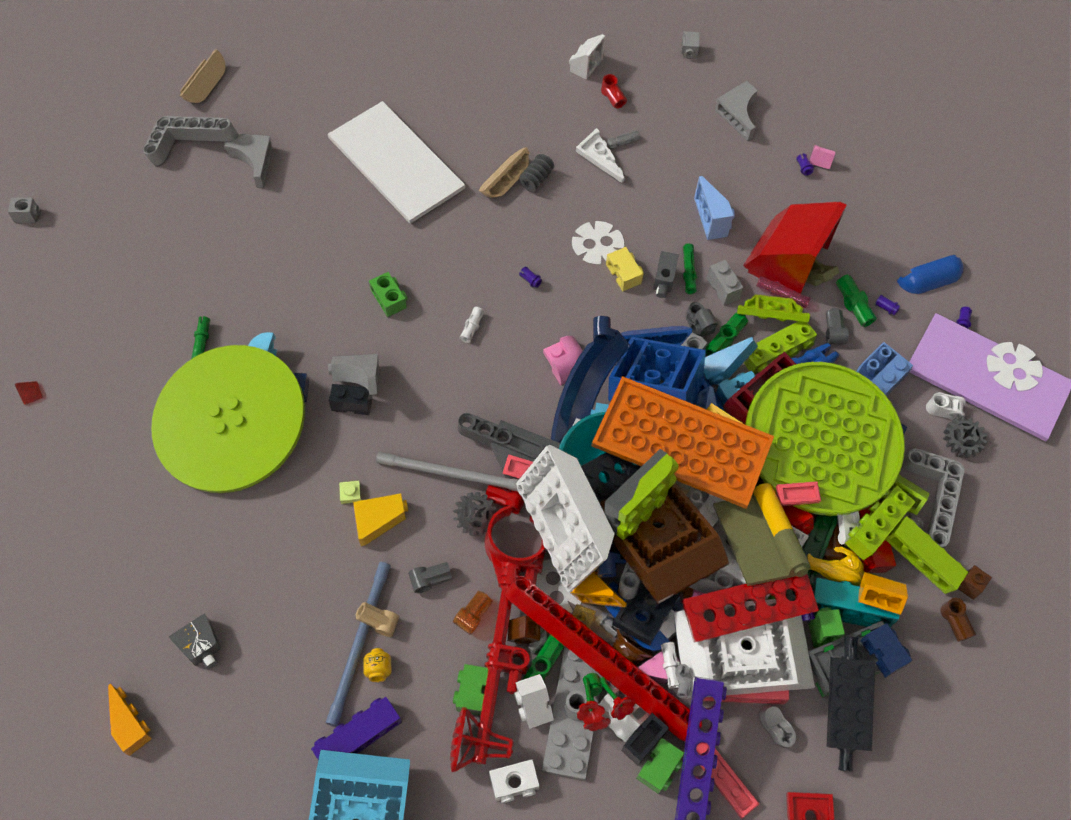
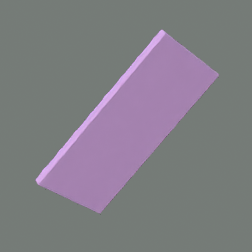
(958, 364)

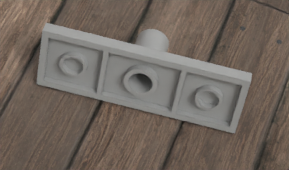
(567, 740)

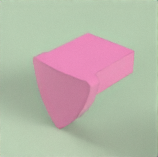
(822, 157)

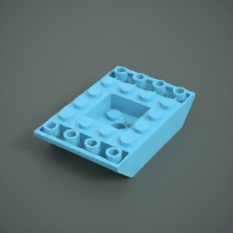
(359, 787)

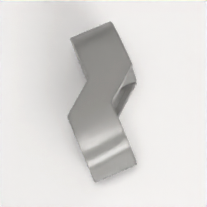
(777, 726)

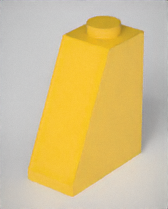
(378, 516)

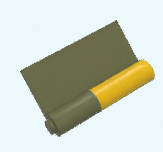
(762, 538)

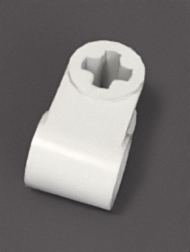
(947, 406)

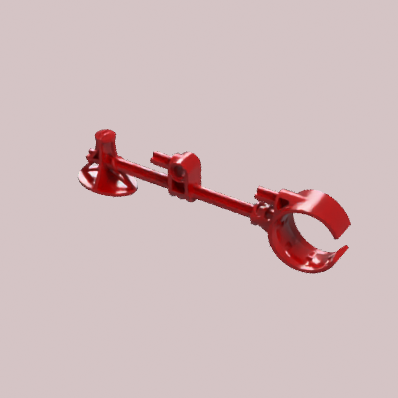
(500, 655)

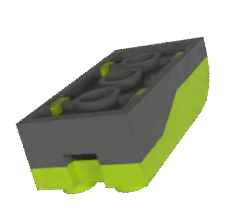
(641, 494)

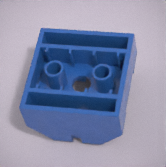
(653, 360)

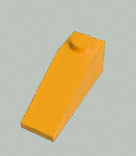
(597, 591)

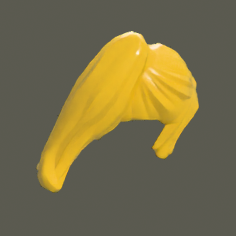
(846, 569)

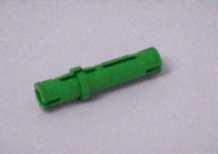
(689, 269)
(201, 336)

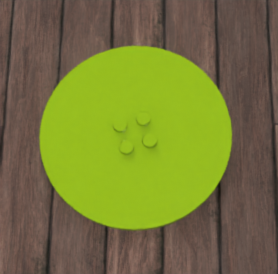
(228, 419)
(831, 431)

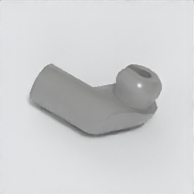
(535, 646)
(684, 679)

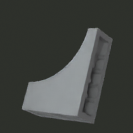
(734, 108)
(254, 151)
(356, 369)

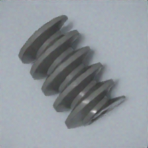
(536, 172)

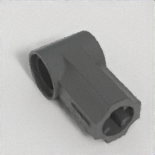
(836, 330)
(424, 578)

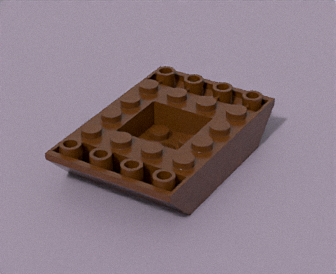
(676, 554)

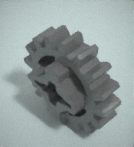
(972, 443)
(466, 511)

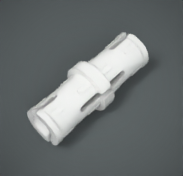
(472, 324)
(670, 664)

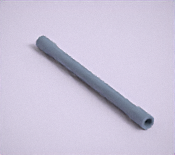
(338, 705)

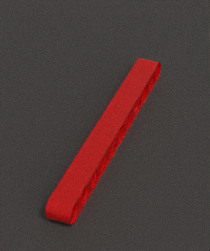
(599, 655)

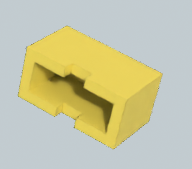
(626, 269)

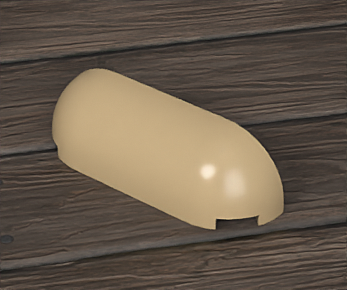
(204, 78)
(506, 174)

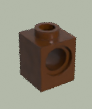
(974, 582)
(523, 630)

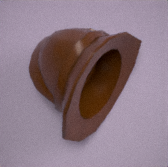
(630, 648)

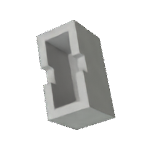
(725, 282)

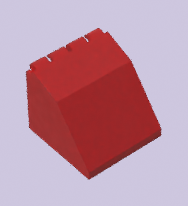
(793, 242)

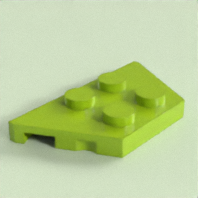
(773, 307)

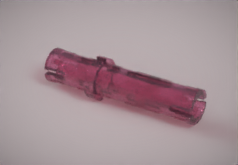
(782, 291)

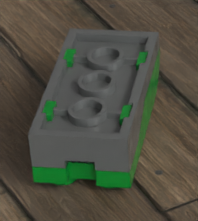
(821, 656)

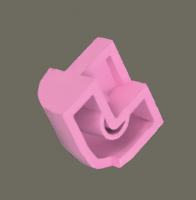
(563, 357)

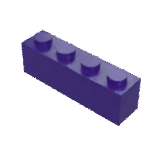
(362, 730)

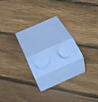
(713, 210)

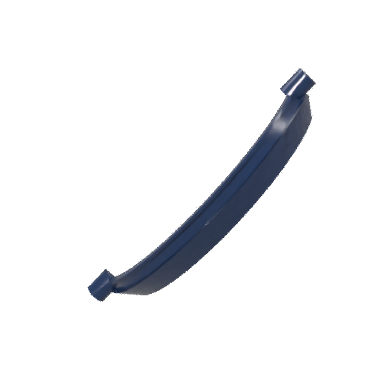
(582, 391)

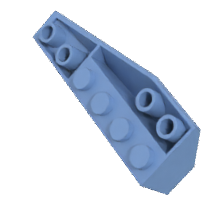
(885, 368)

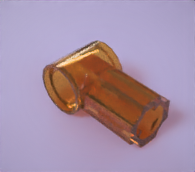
(470, 616)

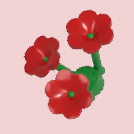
(592, 712)

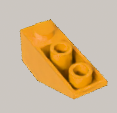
(125, 725)

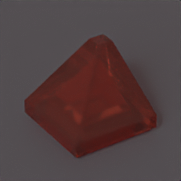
(29, 391)

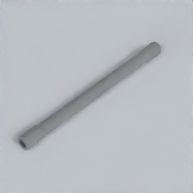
(393, 460)

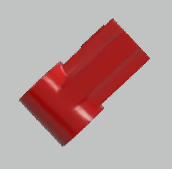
(612, 91)
(505, 497)

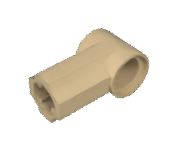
(382, 620)

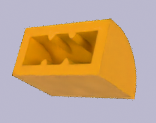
(883, 593)

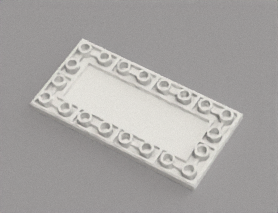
(396, 162)

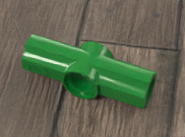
(856, 300)
(730, 329)
(548, 656)

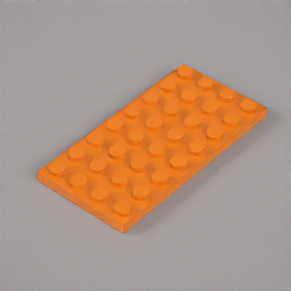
(709, 448)

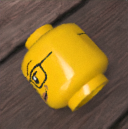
(377, 665)

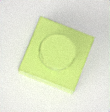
(350, 492)

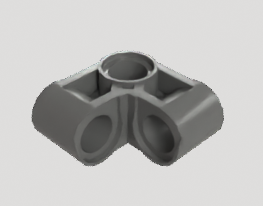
(702, 321)

